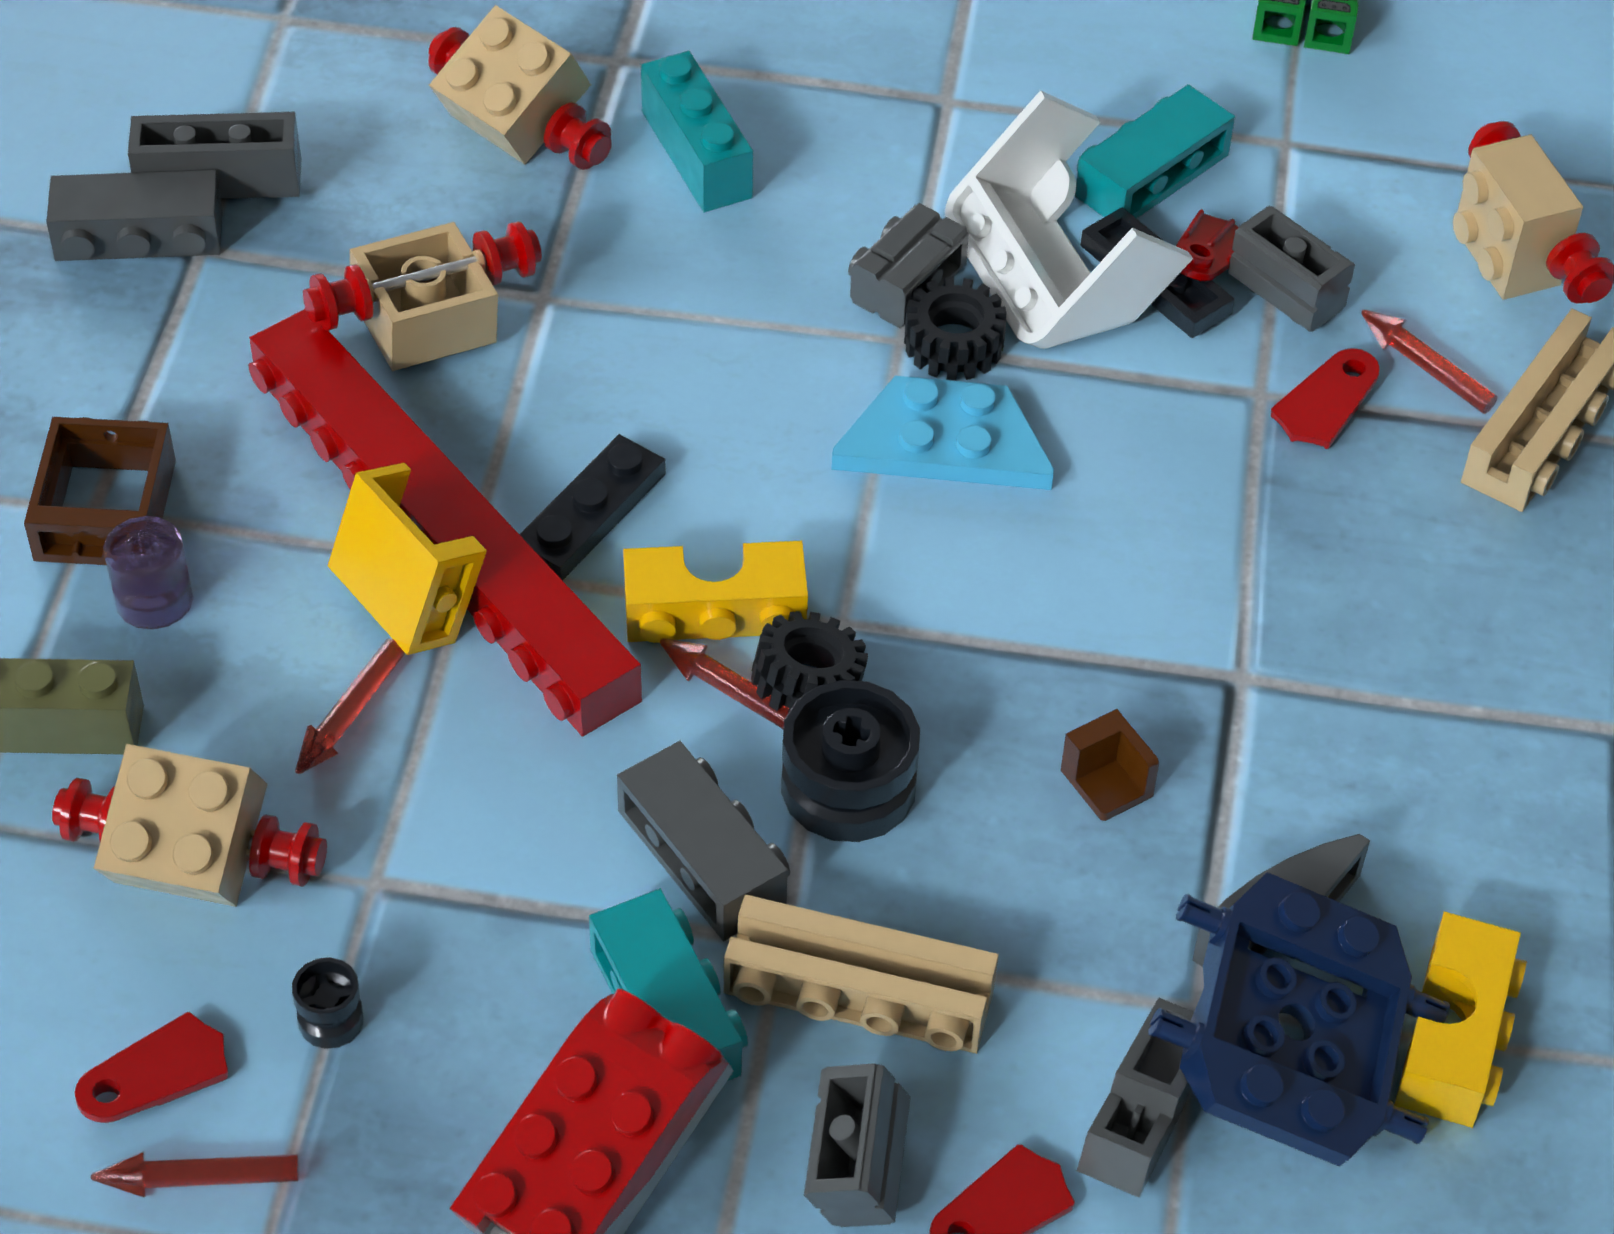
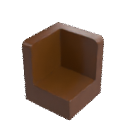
(1109, 765)

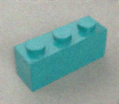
(697, 131)
(1155, 154)
(650, 955)

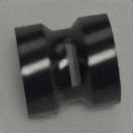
(327, 1002)

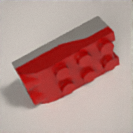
(596, 1126)

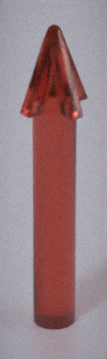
(1390, 332)
(692, 660)
(319, 742)
(136, 1175)

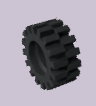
(955, 350)
(801, 641)

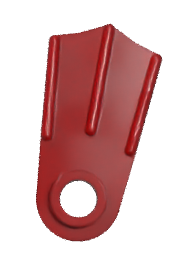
(1209, 244)
(1327, 398)
(154, 1070)
(1009, 1198)

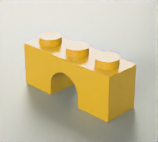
(676, 605)
(1451, 1064)

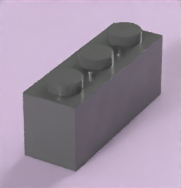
(250, 151)
(134, 215)
(700, 836)

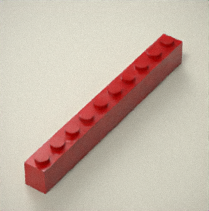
(516, 595)

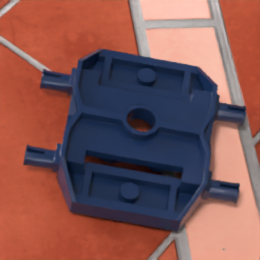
(1335, 1082)

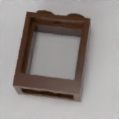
(80, 533)

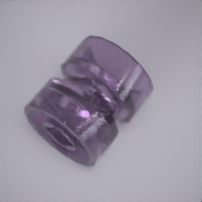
(148, 572)

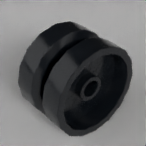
(849, 760)

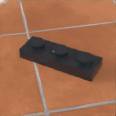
(1185, 301)
(593, 504)

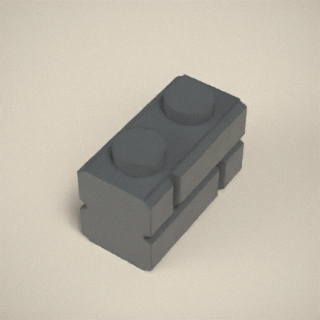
(906, 258)
(1291, 268)
(857, 1145)

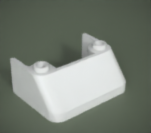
(1022, 252)

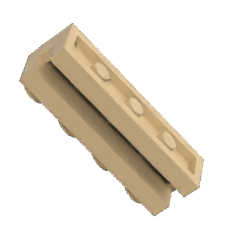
(1543, 415)
(860, 974)

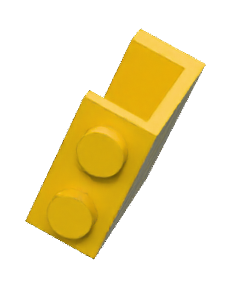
(395, 569)

